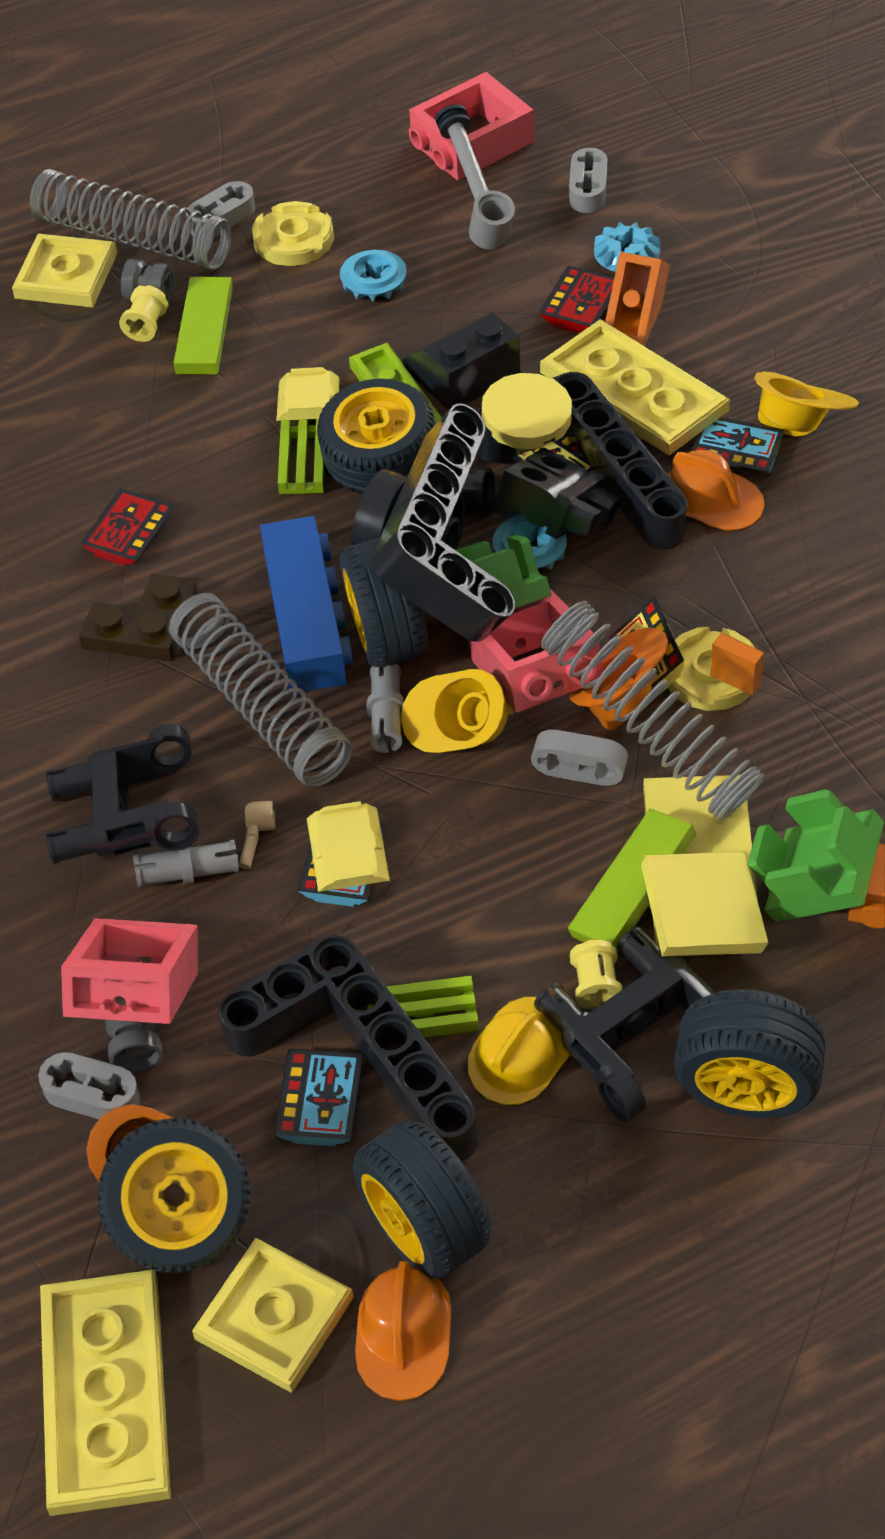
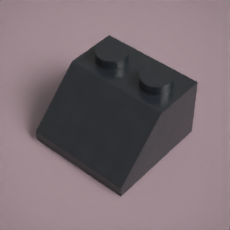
(466, 360)

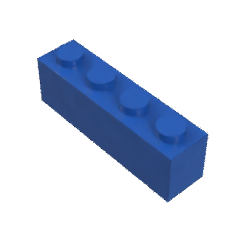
(303, 603)

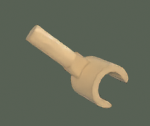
(258, 817)

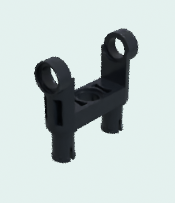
(114, 825)
(596, 1034)

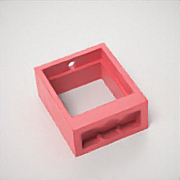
(508, 131)
(532, 678)
(110, 965)

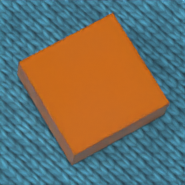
(737, 663)

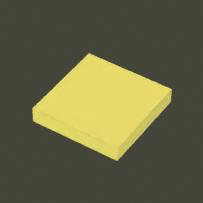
(65, 270)
(703, 904)
(273, 1315)

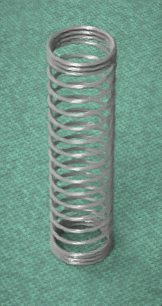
(200, 245)
(574, 625)
(307, 748)

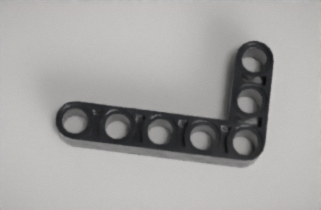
(613, 449)
(411, 548)
(369, 1029)

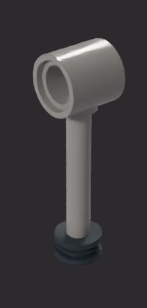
(492, 210)

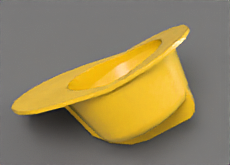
(795, 405)
(455, 711)
(516, 1054)

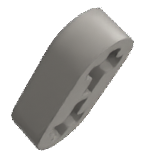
(589, 180)
(230, 201)
(579, 757)
(91, 1080)

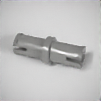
(385, 708)
(186, 863)

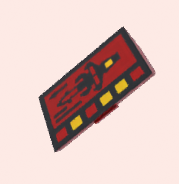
(577, 299)
(126, 527)

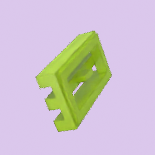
(301, 432)
(438, 996)

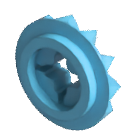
(612, 240)
(376, 263)
(547, 549)

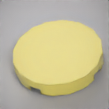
(293, 234)
(526, 410)
(695, 679)

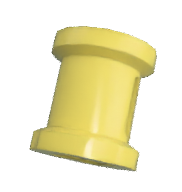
(141, 318)
(595, 973)

